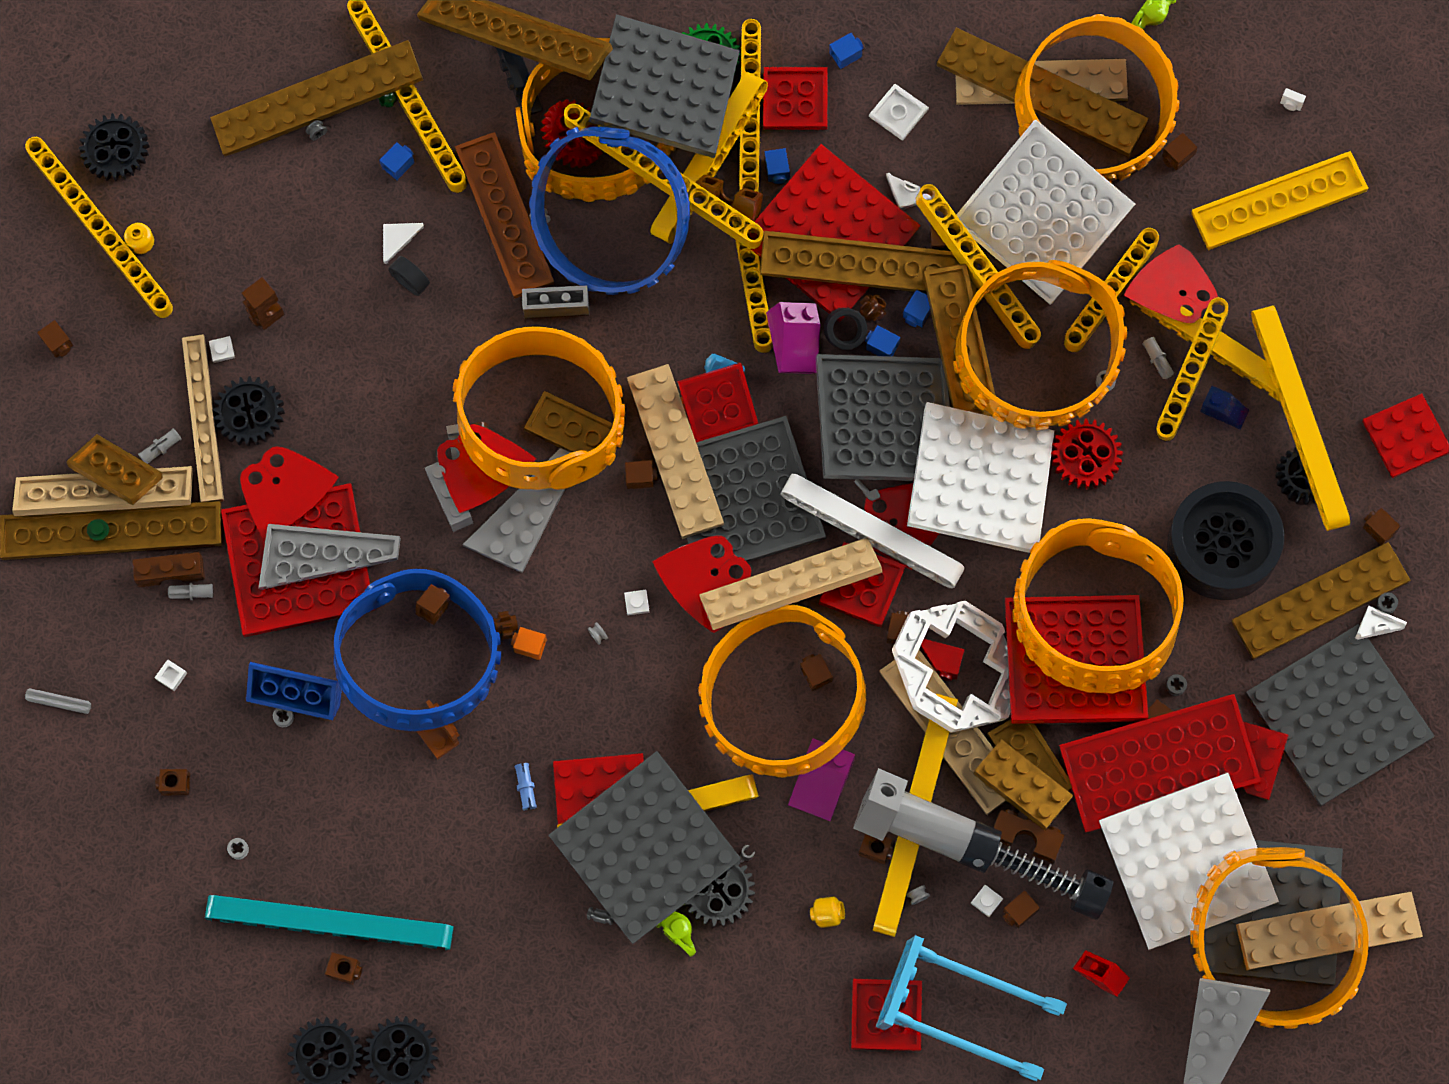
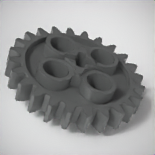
(734, 876)

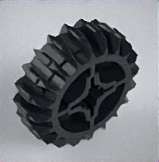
(1290, 481)

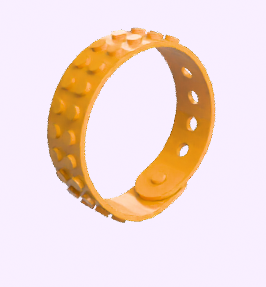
(1144, 48)
(569, 186)
(1068, 278)
(560, 472)
(1113, 541)
(1280, 858)

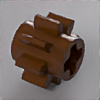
(873, 307)
(505, 624)

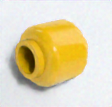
(139, 238)
(827, 912)

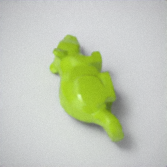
(1152, 13)
(679, 931)

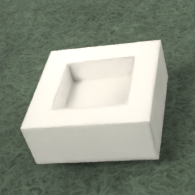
(1292, 100)
(221, 349)
(636, 602)
(170, 675)
(987, 900)

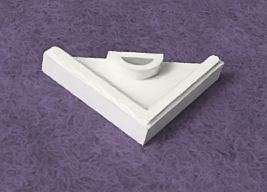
(904, 192)
(397, 237)
(1377, 623)

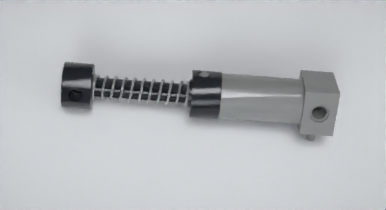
(971, 843)

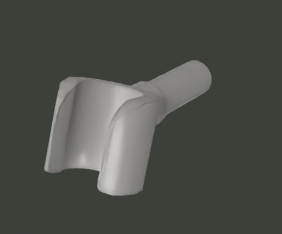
(871, 495)
(744, 857)

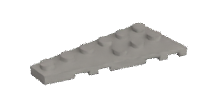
(517, 525)
(309, 553)
(1219, 1028)

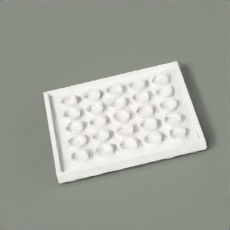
(1043, 207)
(980, 478)
(1171, 846)

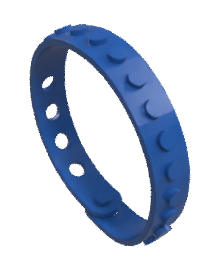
(613, 138)
(381, 593)

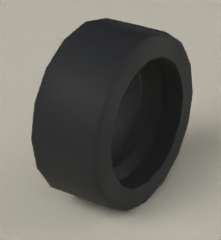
(409, 275)
(861, 333)

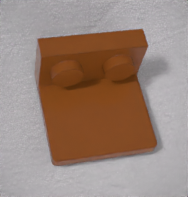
(440, 739)

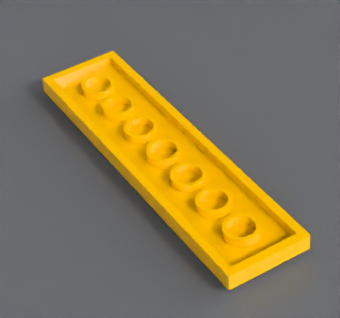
(1279, 200)

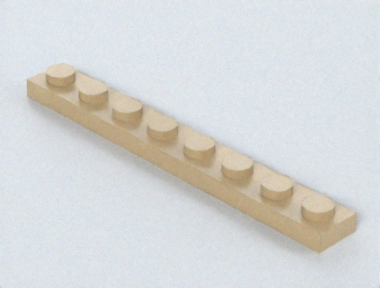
(202, 419)

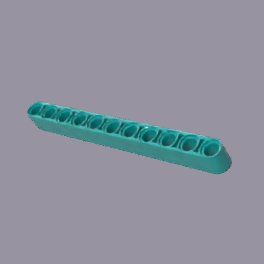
(329, 921)

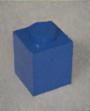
(846, 50)
(397, 160)
(777, 165)
(917, 309)
(882, 342)

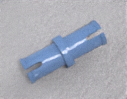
(525, 786)

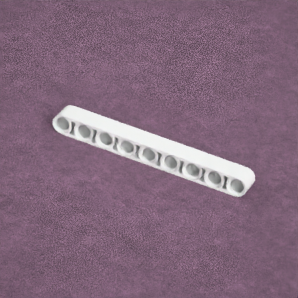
(880, 534)

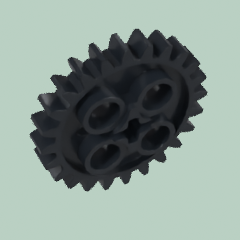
(114, 129)
(229, 416)
(316, 1036)
(385, 1042)

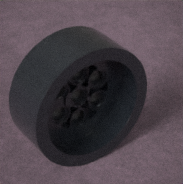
(1230, 505)

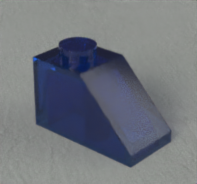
(1224, 407)

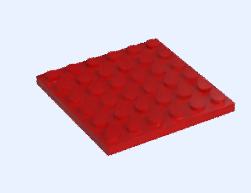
(835, 203)
(295, 602)
(1090, 632)

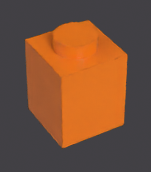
(529, 643)

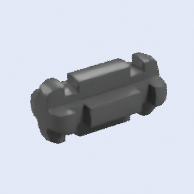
(599, 916)

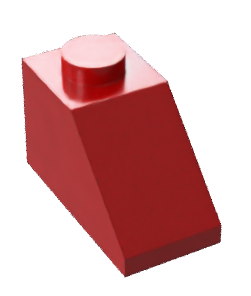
(943, 658)
(1102, 973)

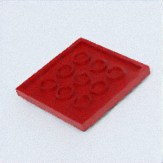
(585, 779)

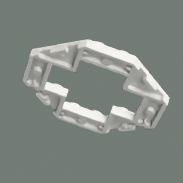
(916, 675)

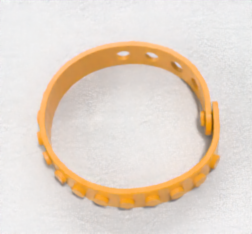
(828, 633)

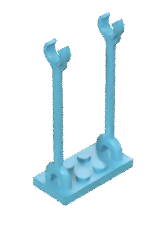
(898, 993)

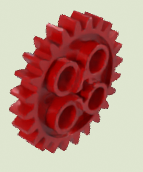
(578, 150)
(1100, 441)

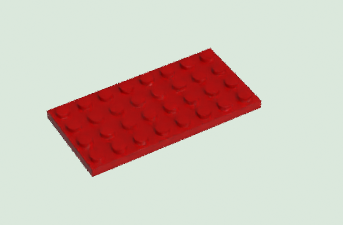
(1158, 758)

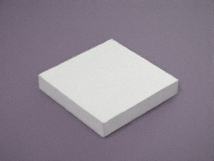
(898, 112)

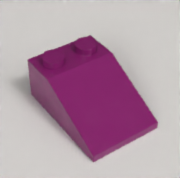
(795, 336)
(821, 788)

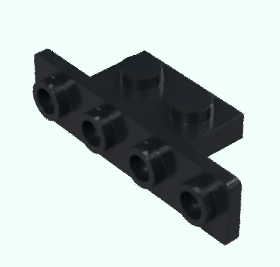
(517, 77)

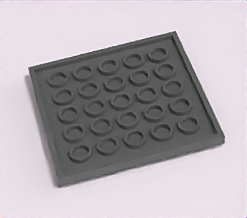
(665, 86)
(875, 413)
(747, 482)
(1340, 715)
(644, 847)
(1297, 891)

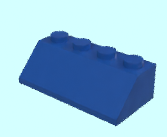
(293, 691)

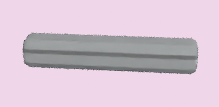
(58, 701)

